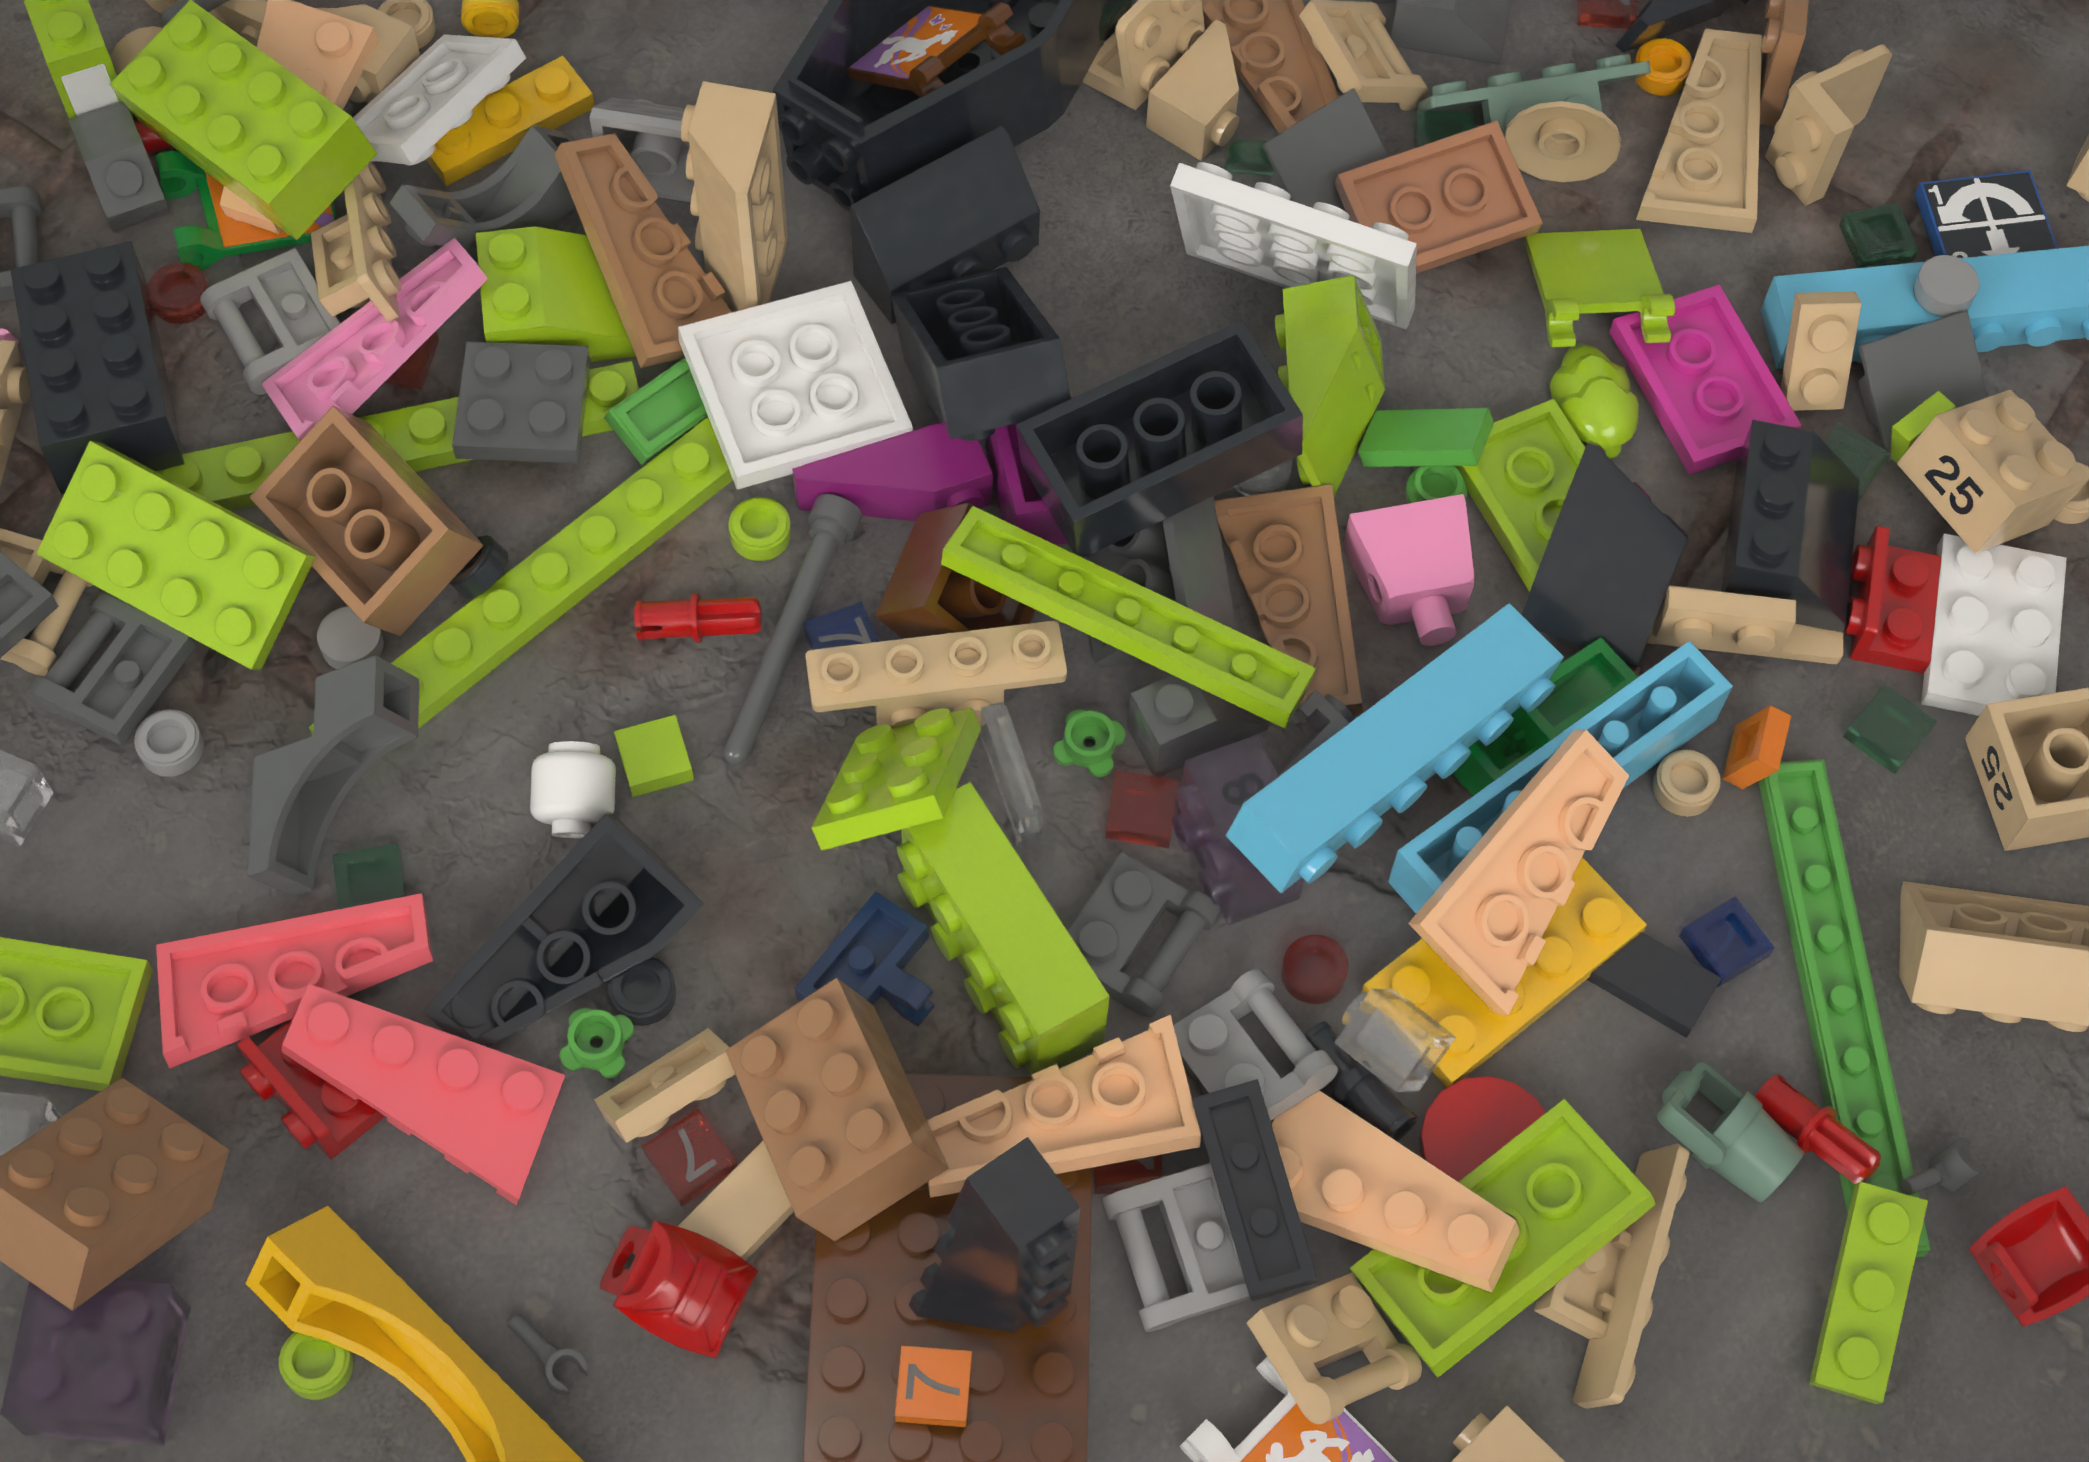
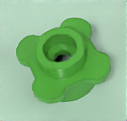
(1089, 725)
(591, 1024)

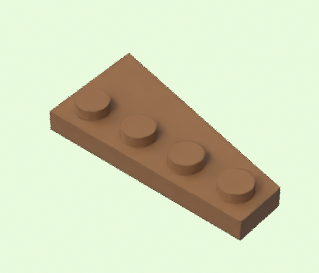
(1781, 51)
(1274, 57)
(637, 248)
(1296, 582)

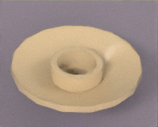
(1563, 141)

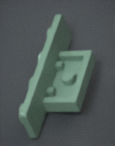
(1510, 95)

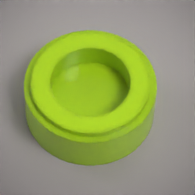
(759, 529)
(314, 1366)

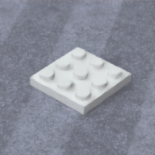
(793, 382)

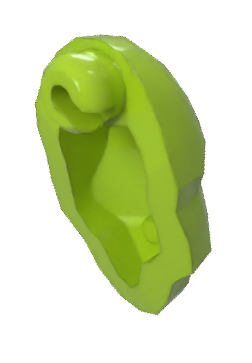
(1596, 398)

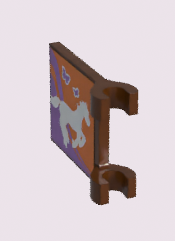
(930, 44)

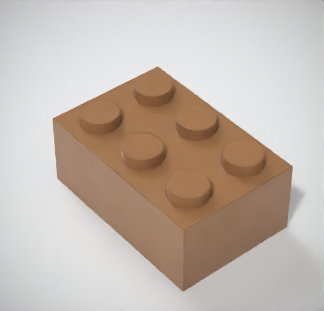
(367, 520)
(836, 1110)
(103, 1191)

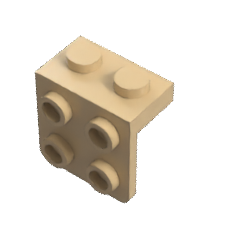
(1145, 48)
(1821, 119)

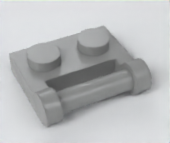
(288, 303)
(1223, 1055)
(1199, 1238)

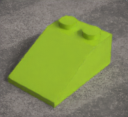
(548, 292)

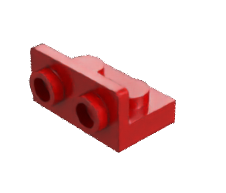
(1893, 604)
(314, 1107)

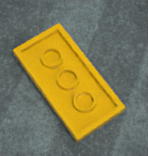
(1578, 941)

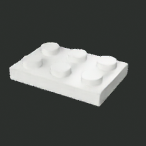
(436, 95)
(1994, 626)

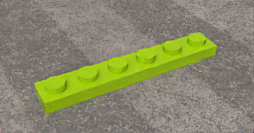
(1128, 616)

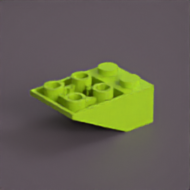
(1330, 373)

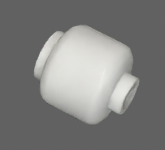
(572, 788)

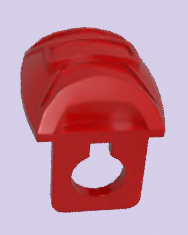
(2038, 1256)
(679, 1285)

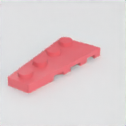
(256, 975)
(446, 1090)

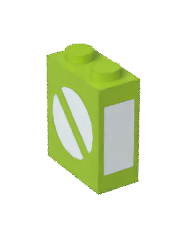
(74, 54)

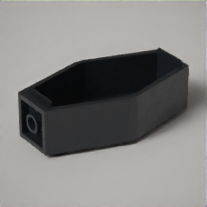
(868, 135)

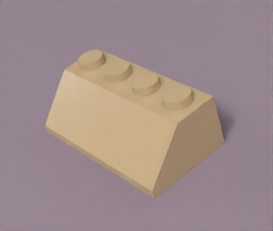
(737, 189)
(1995, 955)

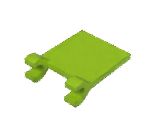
(1597, 275)

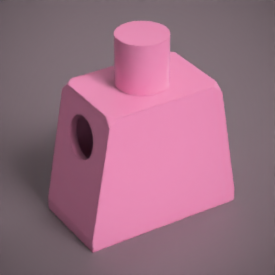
(1414, 563)

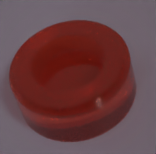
(177, 293)
(1314, 969)

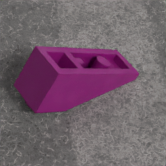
(901, 475)

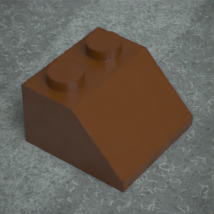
(934, 599)

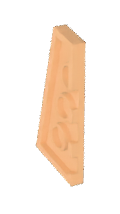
(1508, 886)
(1095, 1112)
(1387, 1197)

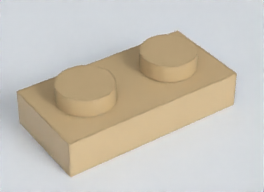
(1820, 349)
(665, 1086)

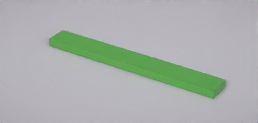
(1834, 968)

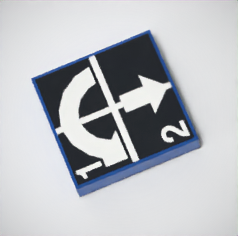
(1984, 215)

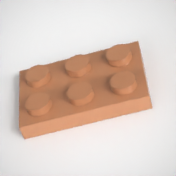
(1445, 195)

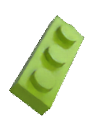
(1868, 1293)

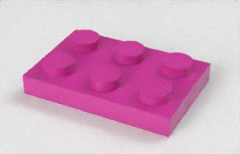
(1704, 380)

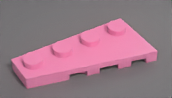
(367, 348)

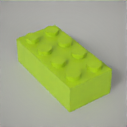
(244, 119)
(1003, 935)

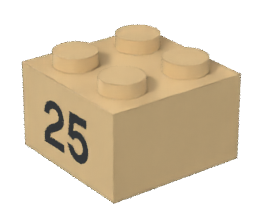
(1993, 470)
(2035, 767)

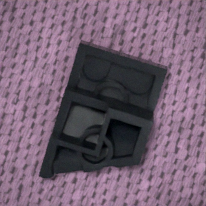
(1605, 562)

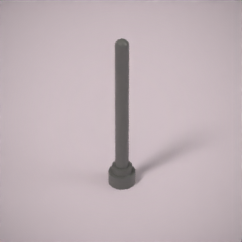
(832, 524)

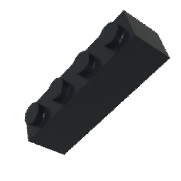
(1006, 1249)

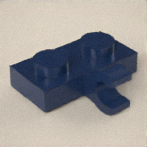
(872, 959)

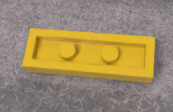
(502, 118)

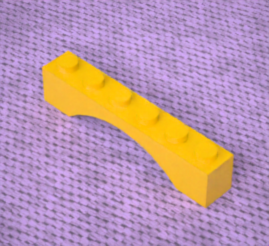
(342, 1292)

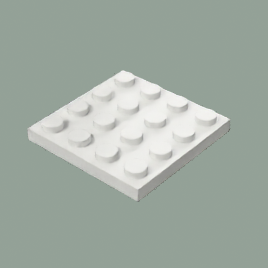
(1292, 243)

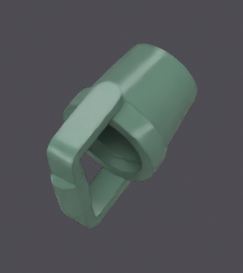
(1741, 1144)

